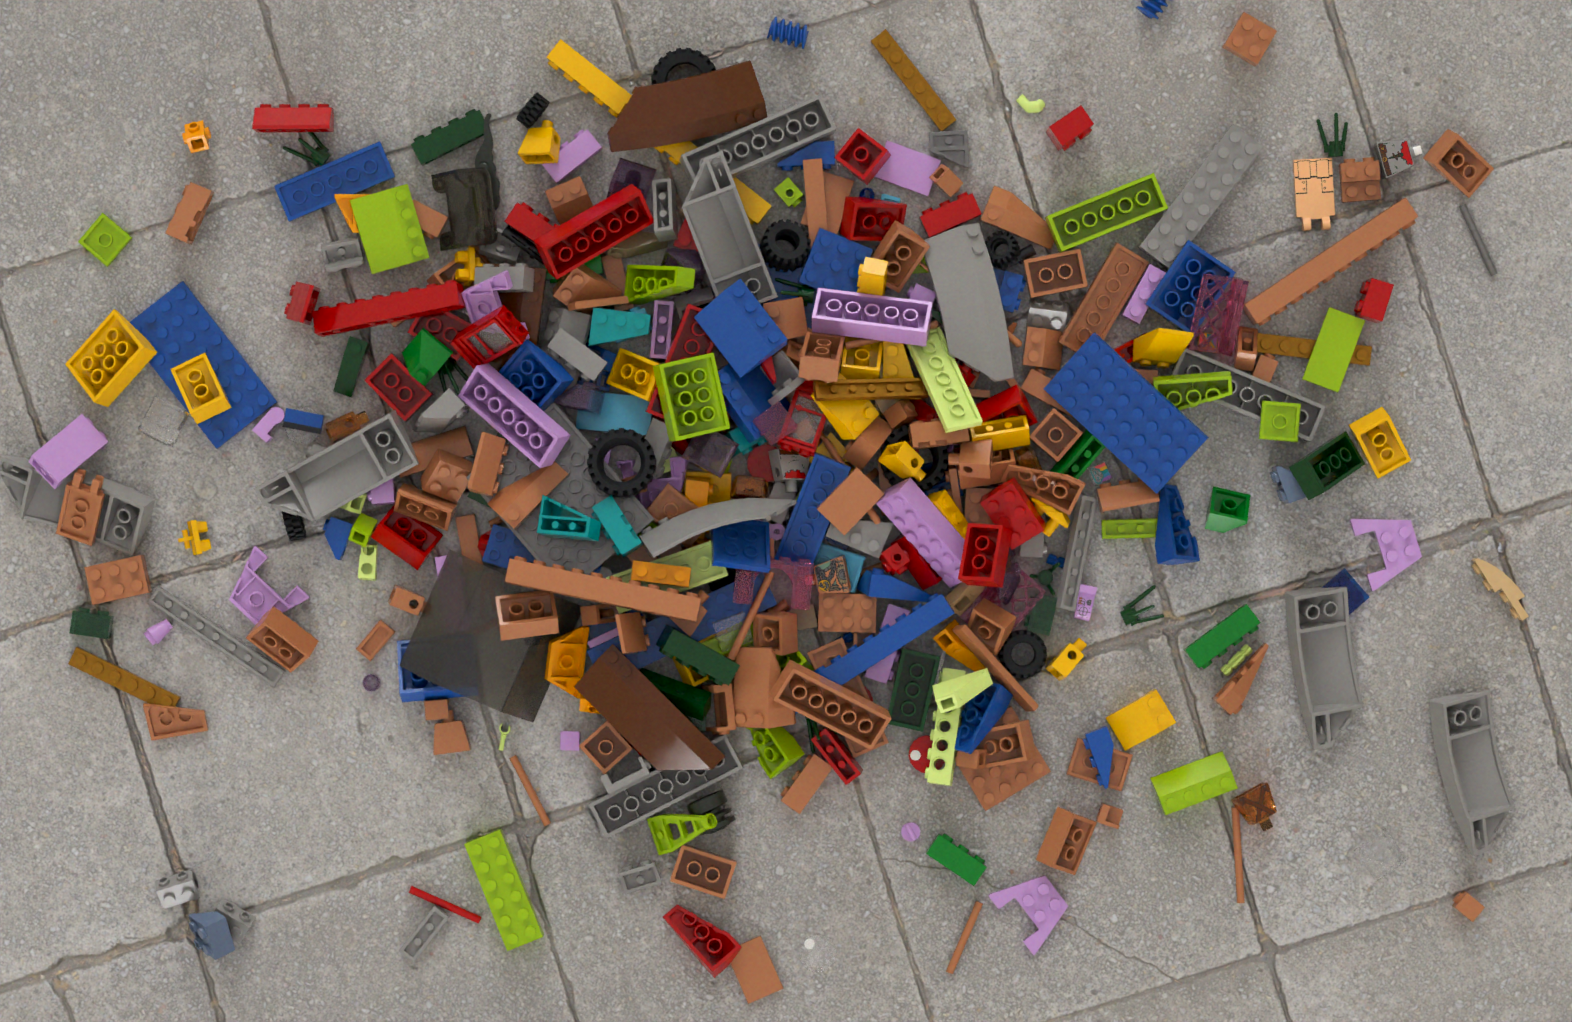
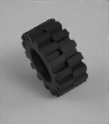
(532, 110)
(1009, 256)
(294, 526)

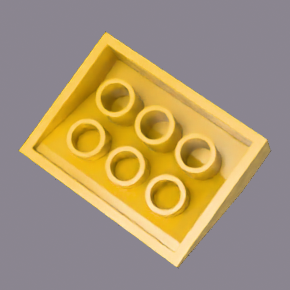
(110, 359)

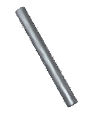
(1478, 240)

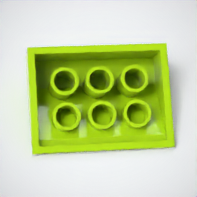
(389, 229)
(691, 397)

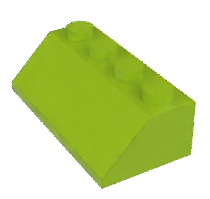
(1193, 783)

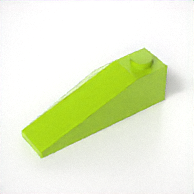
(776, 749)

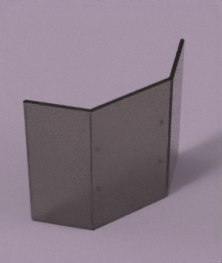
(462, 647)

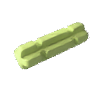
(1236, 660)

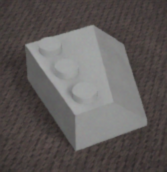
(442, 413)

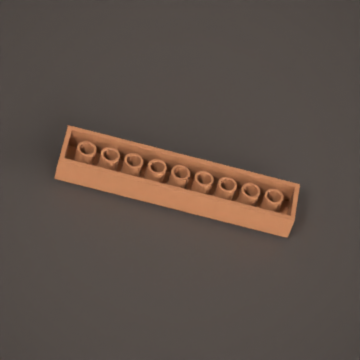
(1329, 261)
(603, 590)

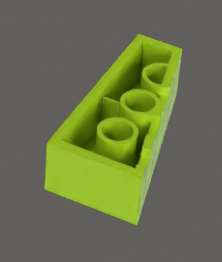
(654, 282)
(1194, 389)

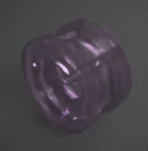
(373, 677)

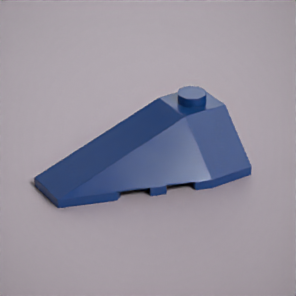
(1173, 538)
(883, 585)
(980, 716)

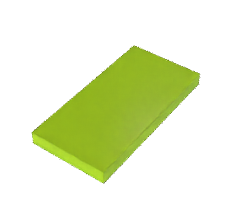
(1333, 349)

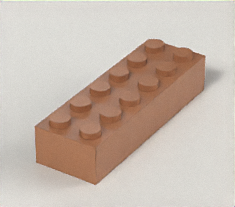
(830, 704)

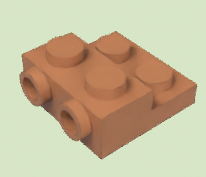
(1360, 180)

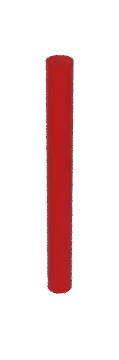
(444, 904)

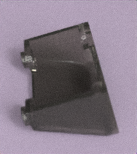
(469, 208)

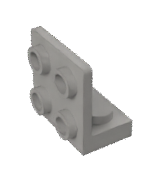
(786, 377)

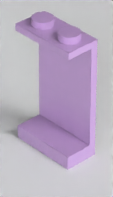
(68, 450)

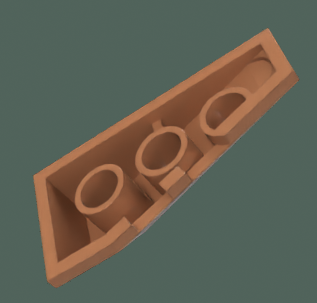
(1015, 217)
(1048, 487)
(522, 497)
(1235, 690)

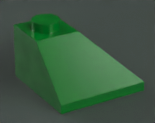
(425, 356)
(1226, 510)

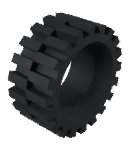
(679, 57)
(604, 445)
(932, 477)

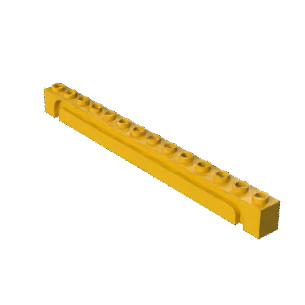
(614, 96)

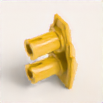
(1056, 516)

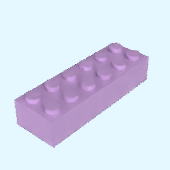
(872, 317)
(514, 415)
(925, 528)

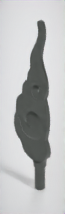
(485, 159)

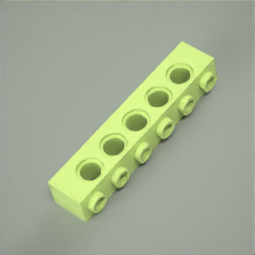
(944, 776)

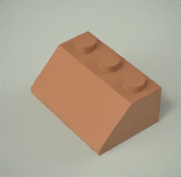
(903, 252)
(488, 464)
(1124, 495)
(424, 506)
(526, 615)
(282, 639)
(1066, 841)

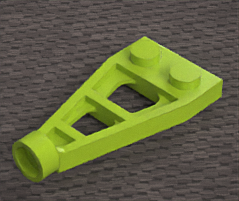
(662, 833)

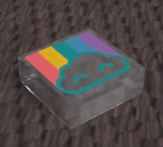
(1100, 473)

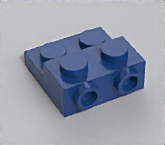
(1009, 287)

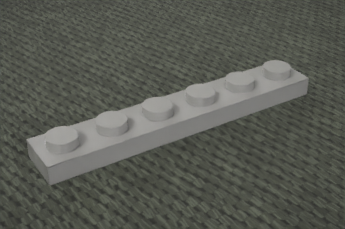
(1076, 553)

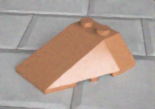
(752, 689)

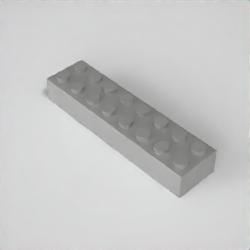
(766, 139)
(1201, 196)
(1250, 391)
(659, 790)

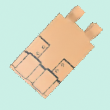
(1314, 191)

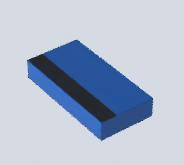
(303, 421)

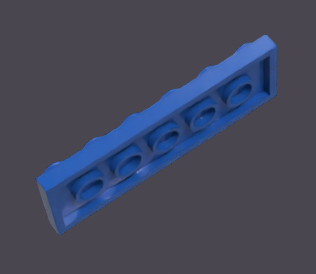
(342, 176)
(807, 525)

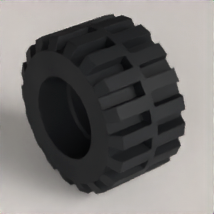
(792, 233)
(1035, 665)

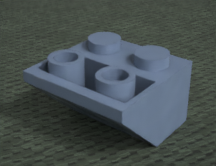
(1289, 489)
(211, 934)

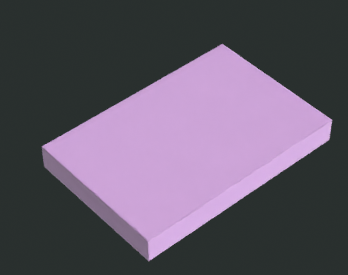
(908, 169)

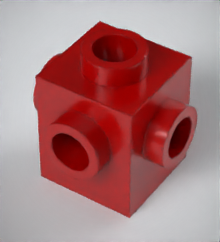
(894, 560)

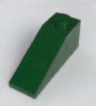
(351, 366)

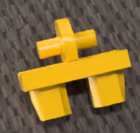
(470, 262)
(194, 528)

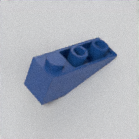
(816, 150)
(1101, 748)

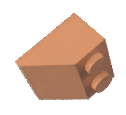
(569, 199)
(788, 316)
(1042, 348)
(991, 625)
(776, 631)

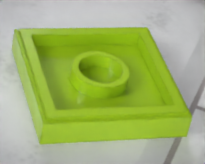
(105, 239)
(1279, 421)

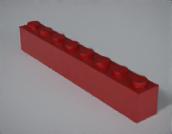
(388, 309)

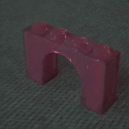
(800, 576)

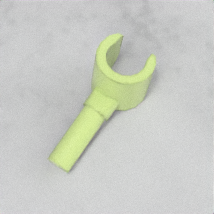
(503, 737)

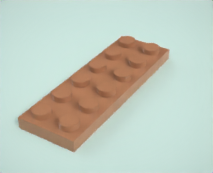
(1104, 297)
(822, 656)

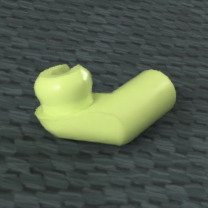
(1030, 106)

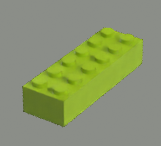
(1106, 213)
(504, 889)

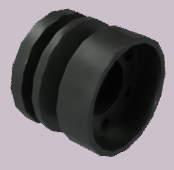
(712, 804)

